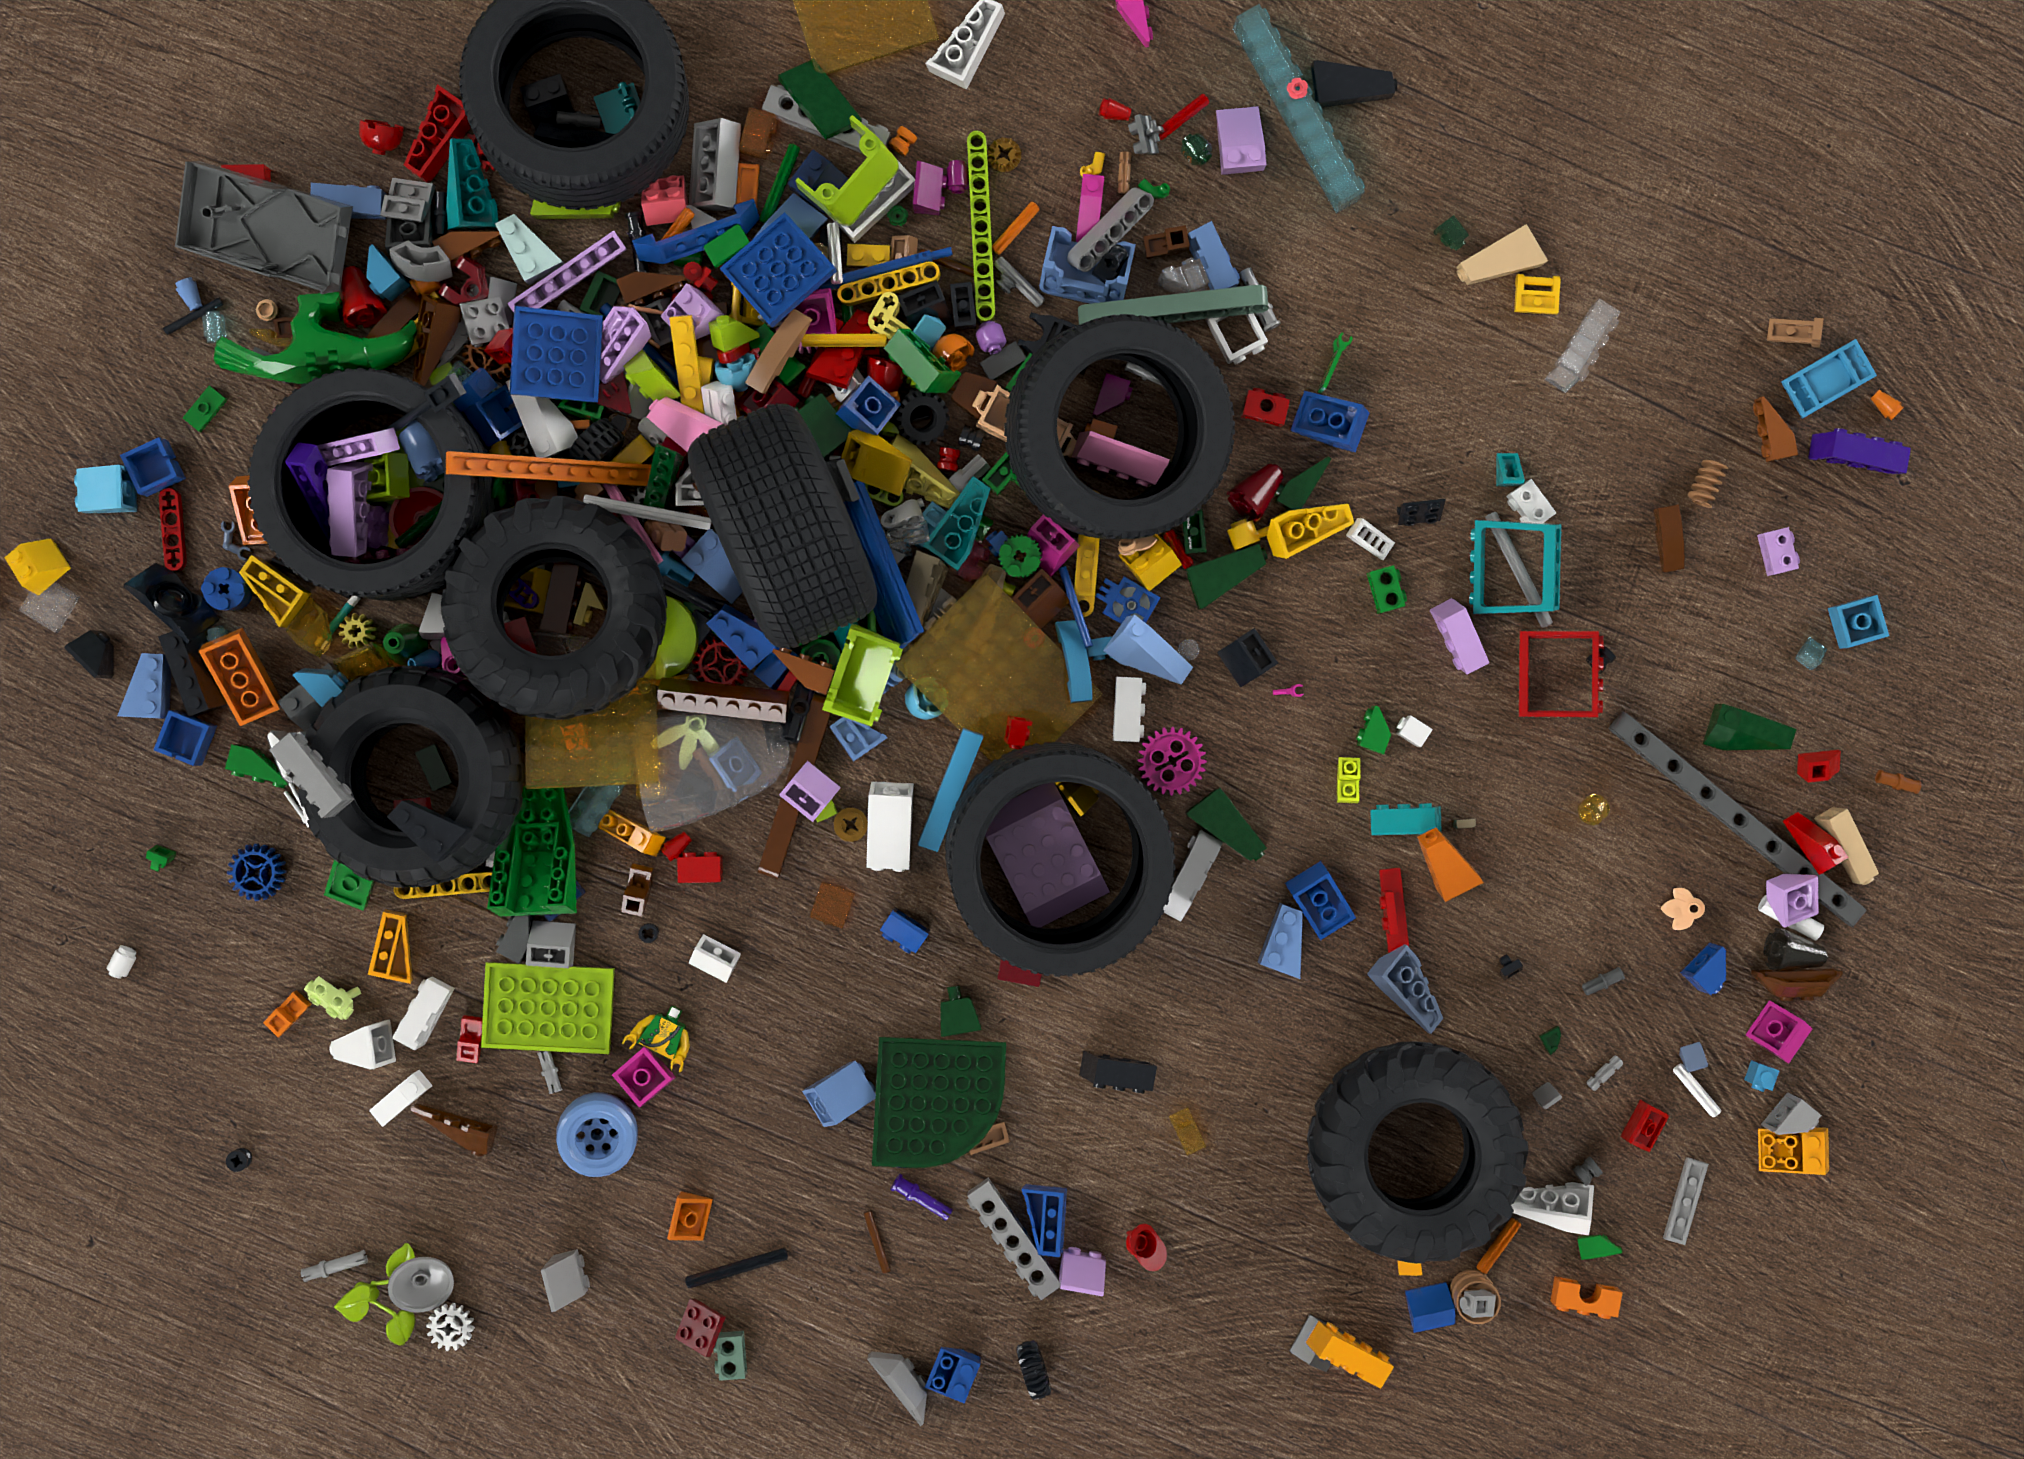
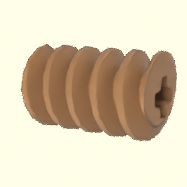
(1705, 482)

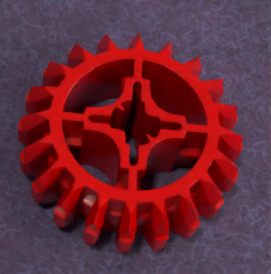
(718, 654)

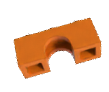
(1603, 1302)

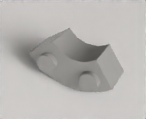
(421, 263)

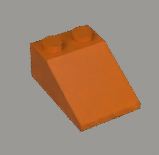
(244, 514)

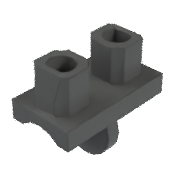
(1148, 134)

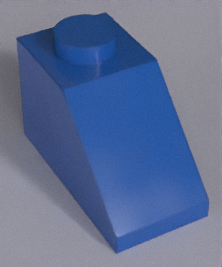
(477, 387)

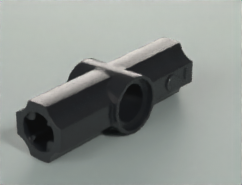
(795, 721)

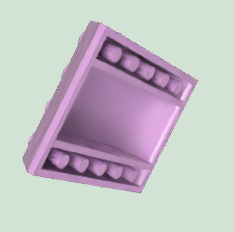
(1044, 855)

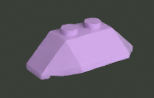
(622, 338)

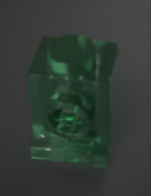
(1452, 233)

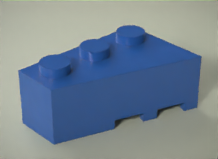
(1047, 1216)

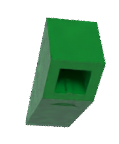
(252, 762)

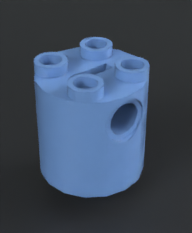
(421, 451)

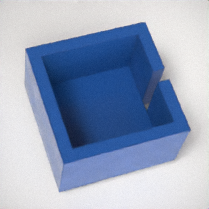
(490, 417)
(152, 467)
(185, 736)

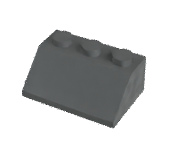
(301, 705)

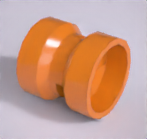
(902, 141)

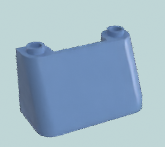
(1066, 281)

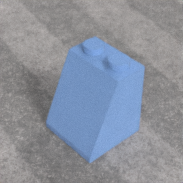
(840, 1094)

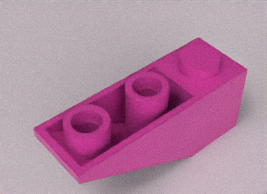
(1135, 15)

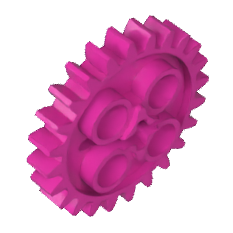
(1180, 778)

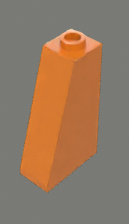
(1447, 866)

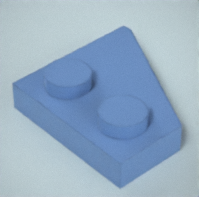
(856, 737)

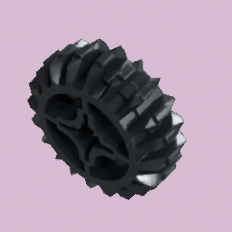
(1033, 1369)

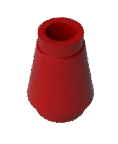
(1114, 110)
(675, 846)

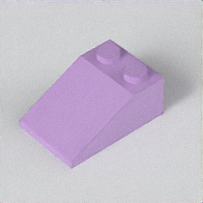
(1240, 140)
(1082, 1271)

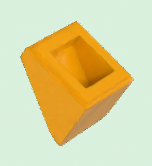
(1409, 1268)

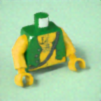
(663, 1035)

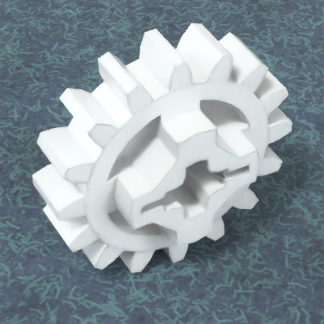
(440, 1327)

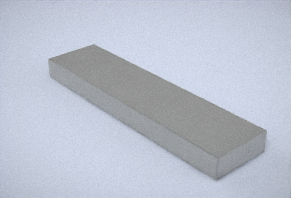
(1685, 1201)

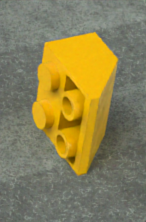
(1152, 564)

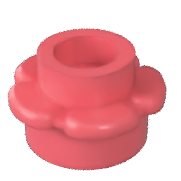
(1297, 94)

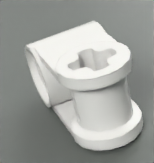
(904, 514)

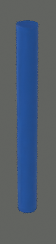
(1075, 607)

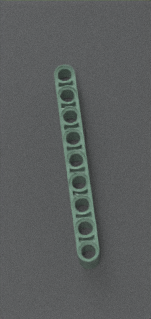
(1184, 305)

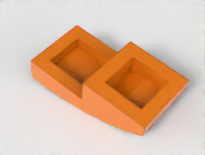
(287, 1014)

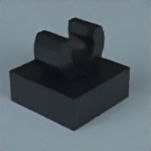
(1510, 968)

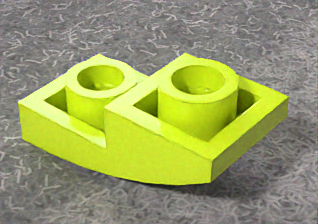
(1348, 780)

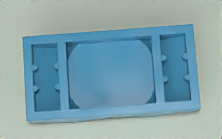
(1828, 378)

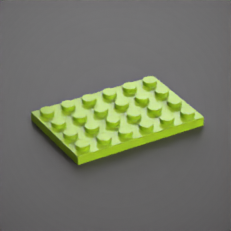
(547, 1008)

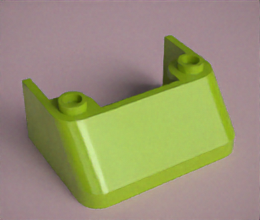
(863, 185)

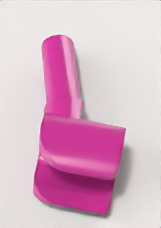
(1291, 690)

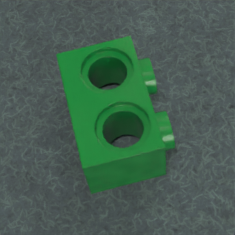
(1380, 590)

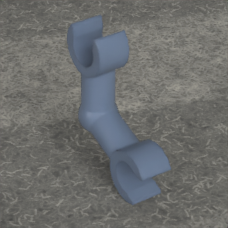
(228, 538)

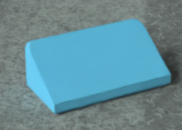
(930, 330)

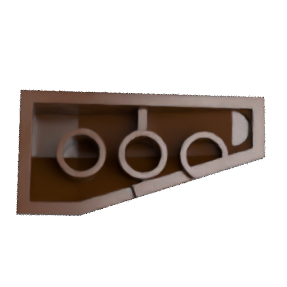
(438, 326)

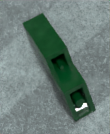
(662, 477)

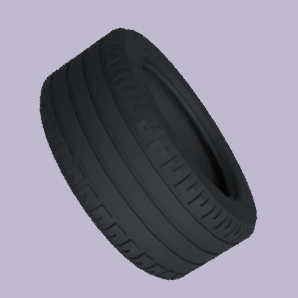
(583, 175)
(1200, 409)

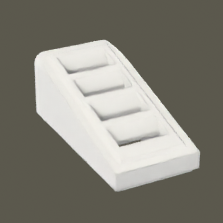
(1353, 535)

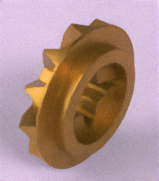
(1003, 164)
(840, 825)

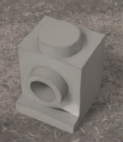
(1473, 1303)

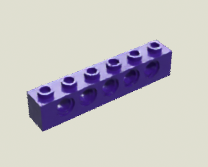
(310, 474)

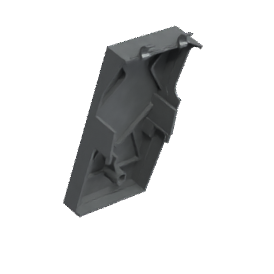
(263, 226)

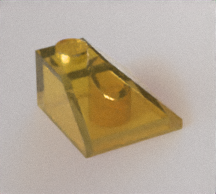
(311, 628)

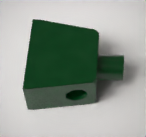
(958, 1013)

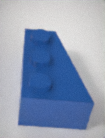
(740, 635)

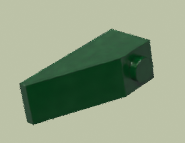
(1296, 491)

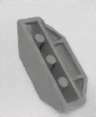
(903, 1381)

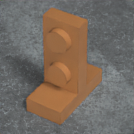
(1796, 331)

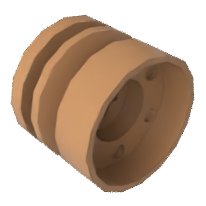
(1468, 1281)

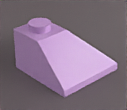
(1793, 897)

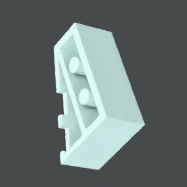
(529, 253)

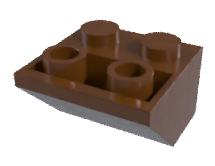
(1041, 599)

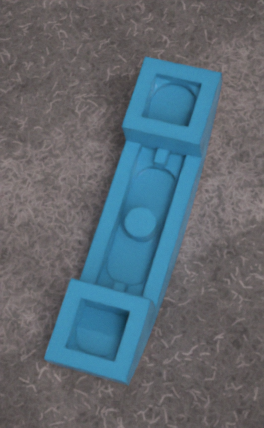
(1076, 661)

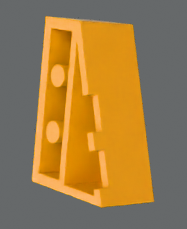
(392, 949)

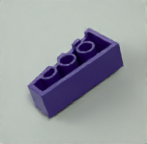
(1860, 451)

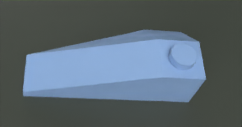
(1142, 648)

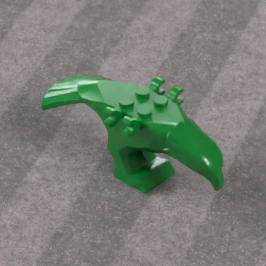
(315, 349)

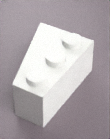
(423, 1013)

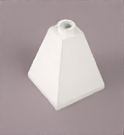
(366, 1047)

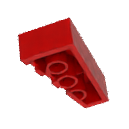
(431, 148)

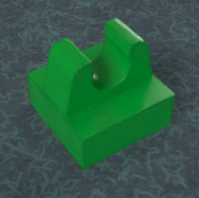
(160, 857)

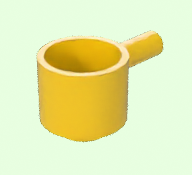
(1244, 533)

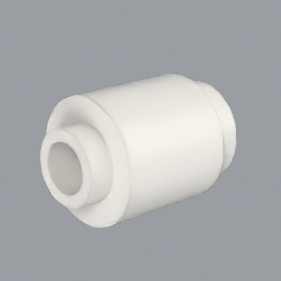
(121, 962)

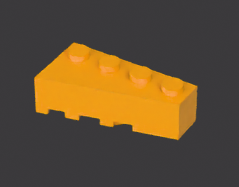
(1350, 1355)

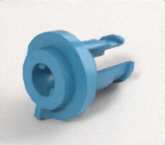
(674, 569)

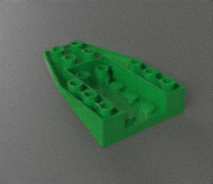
(536, 860)

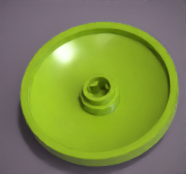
(679, 640)

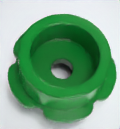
(897, 209)

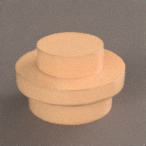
(267, 310)

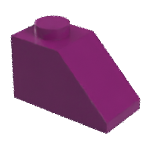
(1112, 394)

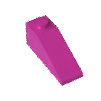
(1089, 204)

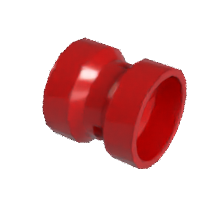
(948, 459)

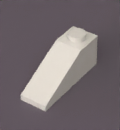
(400, 1097)

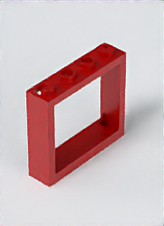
(1524, 672)

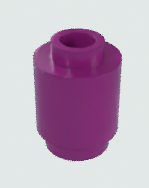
(957, 176)

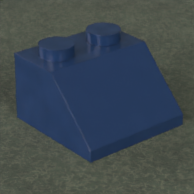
(815, 172)

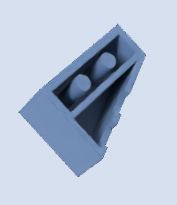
(149, 688)

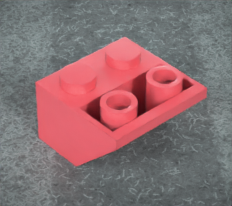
(664, 200)

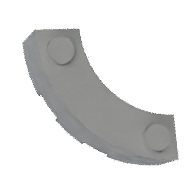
(1192, 873)

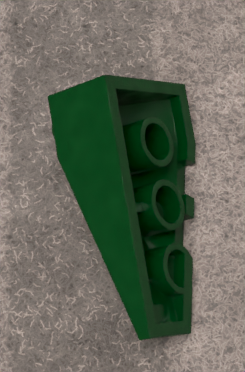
(1742, 730)

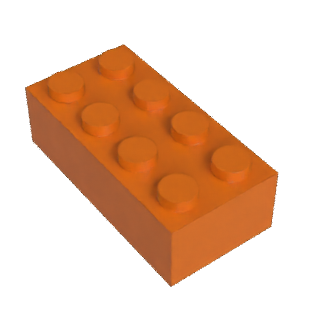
(240, 676)

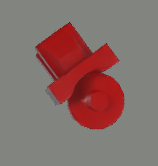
(699, 276)

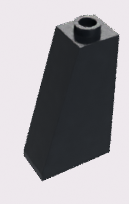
(1349, 84)

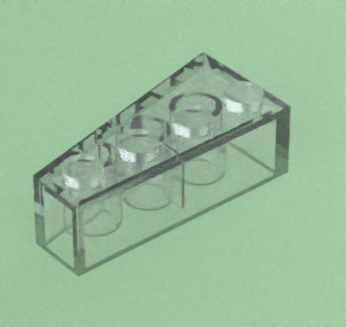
(1583, 346)

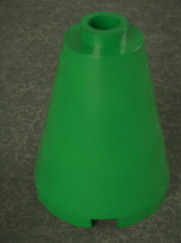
(404, 643)

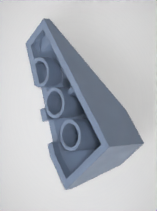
(1402, 981)

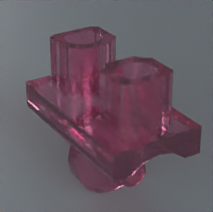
(969, 569)

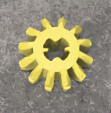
(352, 625)

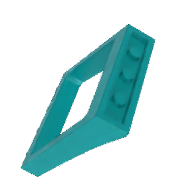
(1551, 567)

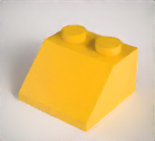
(37, 564)

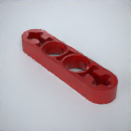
(168, 530)

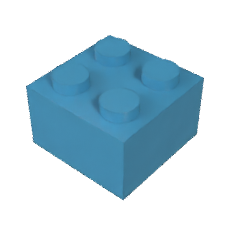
(1858, 622)

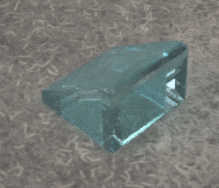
(1811, 654)

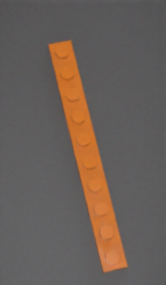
(546, 469)

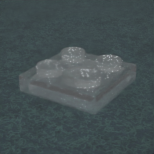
(50, 607)

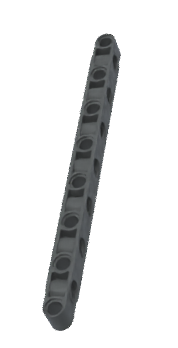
(1725, 809)

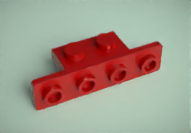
(1393, 908)

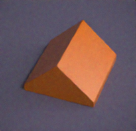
(689, 1217)

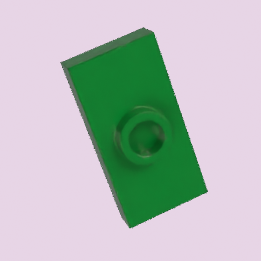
(205, 408)

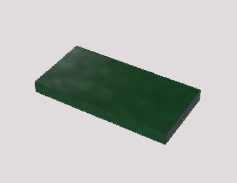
(819, 99)

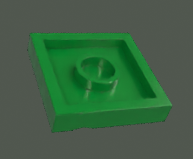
(348, 887)

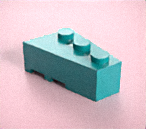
(1405, 819)

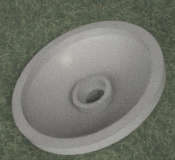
(421, 1292)

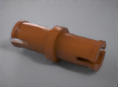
(1898, 781)

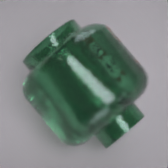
(1196, 149)

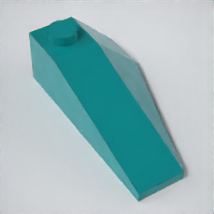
(468, 194)
(957, 530)

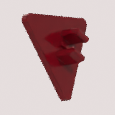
(615, 395)

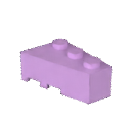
(1460, 636)

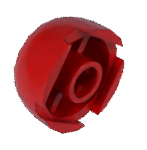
(380, 136)

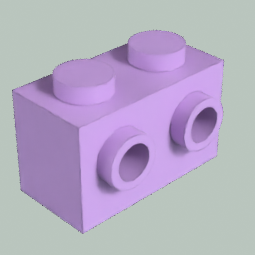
(1778, 551)

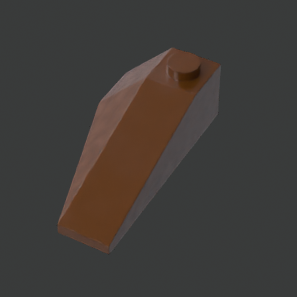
(465, 1131)

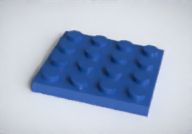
(778, 269)
(556, 354)

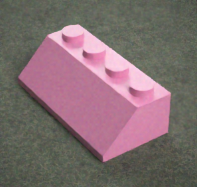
(1119, 458)

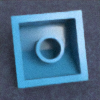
(383, 276)
(321, 683)

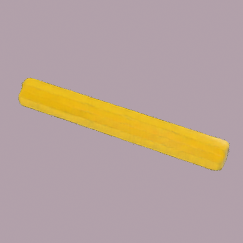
(844, 340)

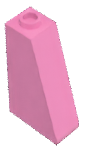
(680, 421)

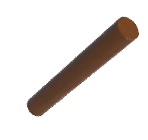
(955, 265)
(876, 1241)

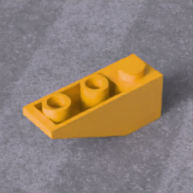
(631, 833)

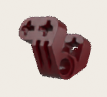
(478, 278)

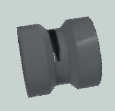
(1587, 1171)

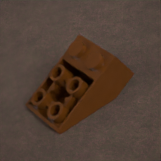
(645, 288)

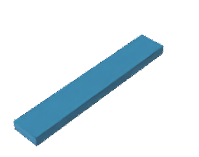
(950, 789)

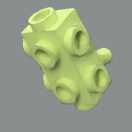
(335, 1001)

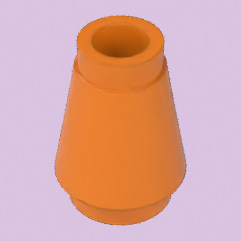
(1886, 404)

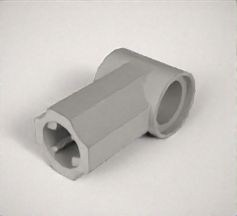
(976, 467)

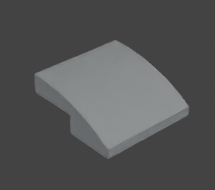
(408, 200)

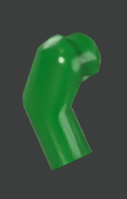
(1157, 192)

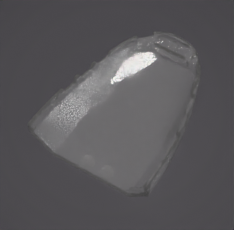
(710, 765)

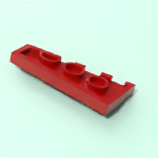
(839, 364)

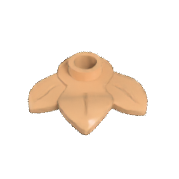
(1130, 546)
(1680, 908)

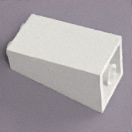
(889, 826)

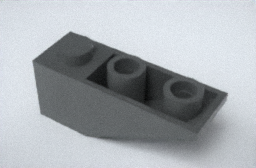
(514, 942)

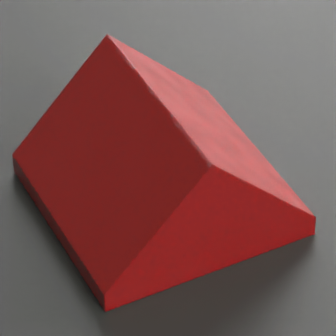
(1644, 1126)

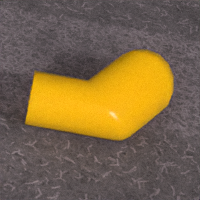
(1094, 168)

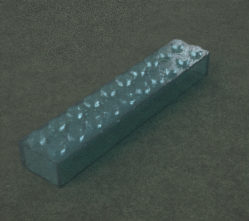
(1301, 115)

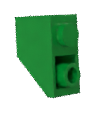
(1375, 732)

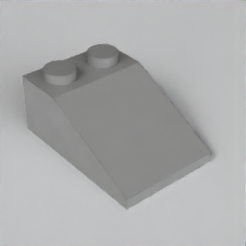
(564, 1279)

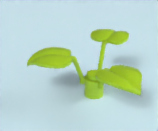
(355, 1303)

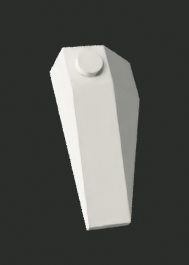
(1559, 1206)

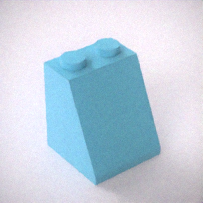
(105, 490)

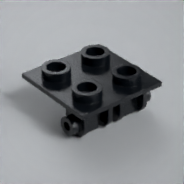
(1420, 512)

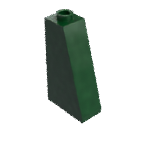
(1221, 574)
(1225, 822)

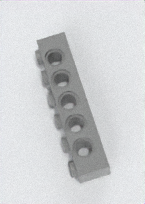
(779, 95)
(987, 1191)

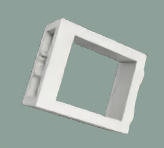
(1238, 356)

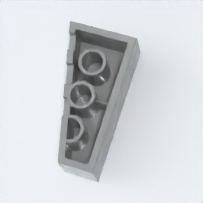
(312, 775)

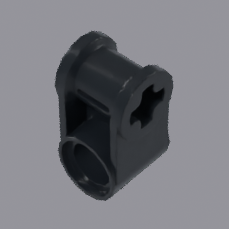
(1111, 264)

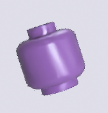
(991, 337)

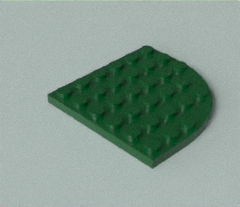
(934, 1099)

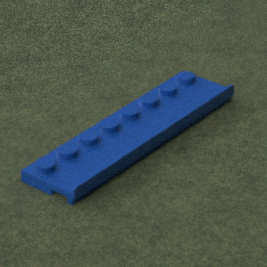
(893, 605)

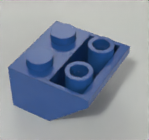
(953, 1373)

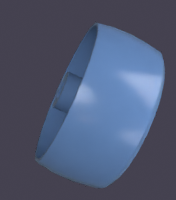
(599, 1161)

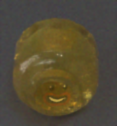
(1593, 809)

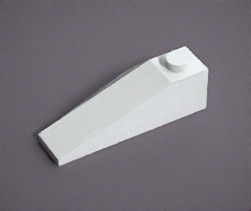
(544, 425)

